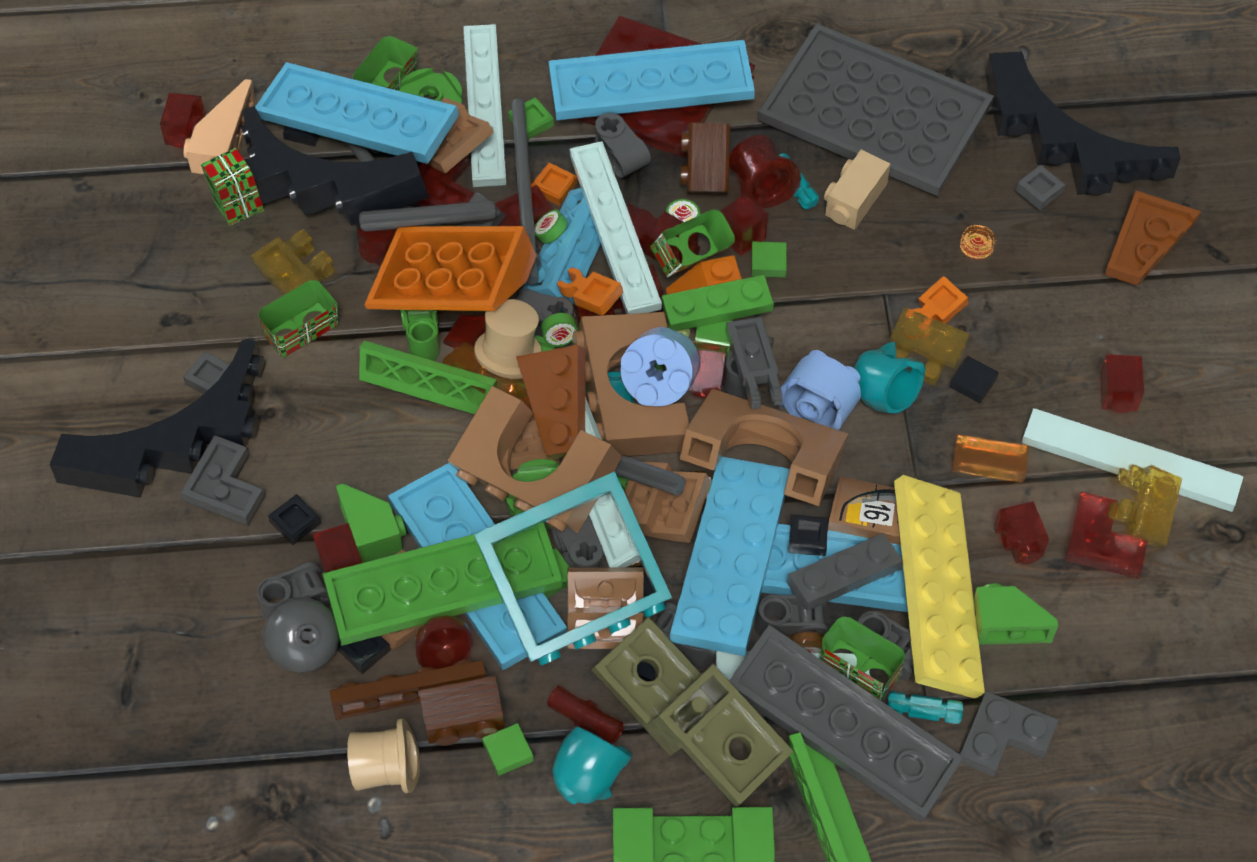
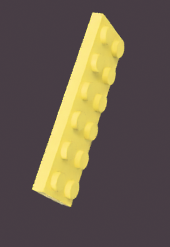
(938, 588)

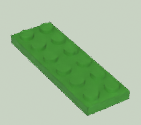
(436, 582)

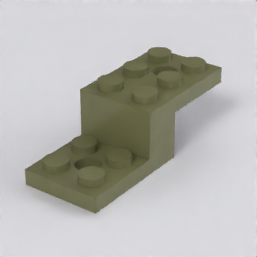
(692, 711)

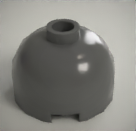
(285, 631)

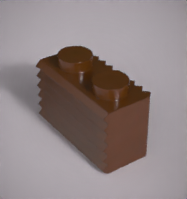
(707, 158)
(461, 710)

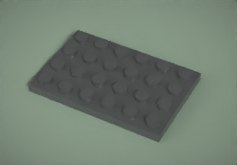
(879, 103)

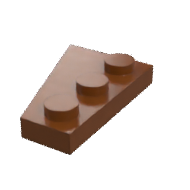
(1147, 236)
(556, 395)

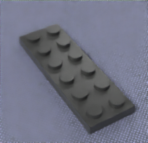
(845, 723)

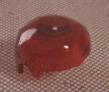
(443, 642)

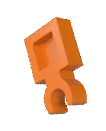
(591, 293)
(942, 301)

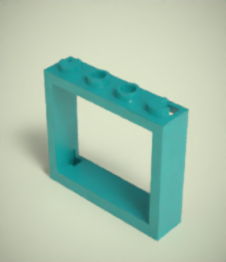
(584, 634)

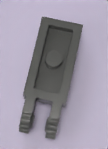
(754, 359)

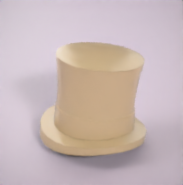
(507, 335)
(384, 758)

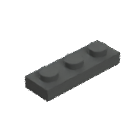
(844, 571)

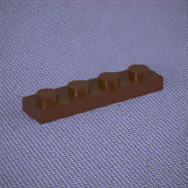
(397, 692)

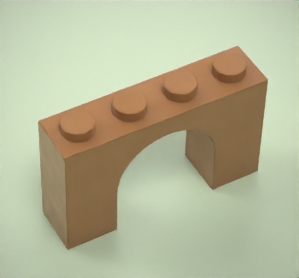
(729, 422)
(623, 424)
(486, 452)

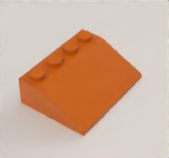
(452, 268)

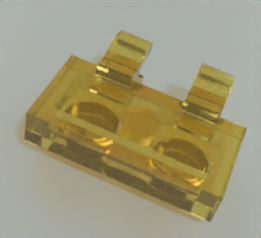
(282, 265)
(928, 338)
(1155, 503)

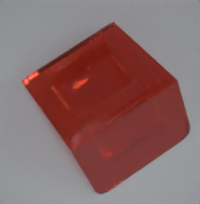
(466, 329)

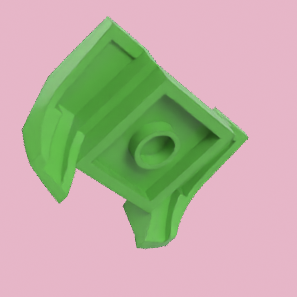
(734, 838)

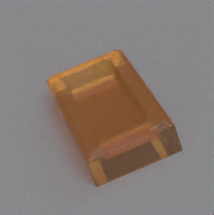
(990, 458)

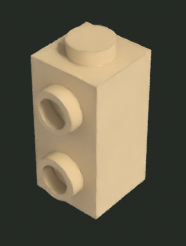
(857, 189)

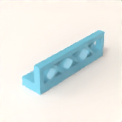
(572, 249)

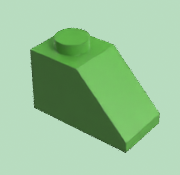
(371, 523)
(1011, 617)

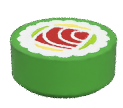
(683, 209)
(550, 226)
(558, 329)

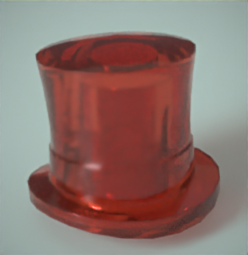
(763, 172)

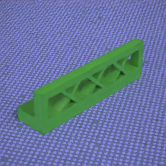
(422, 377)
(826, 804)

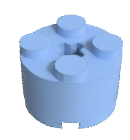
(665, 347)
(821, 390)

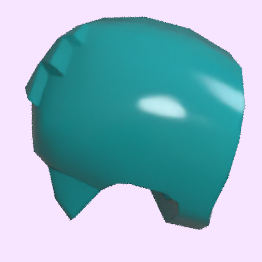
(886, 381)
(587, 767)

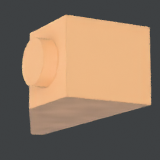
(220, 128)

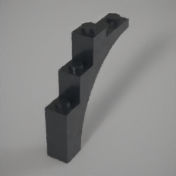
(1058, 139)
(325, 183)
(128, 459)

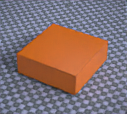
(555, 183)

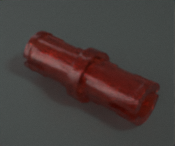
(585, 715)

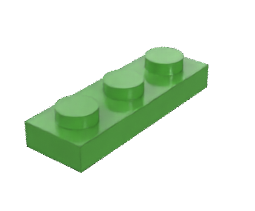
(717, 303)

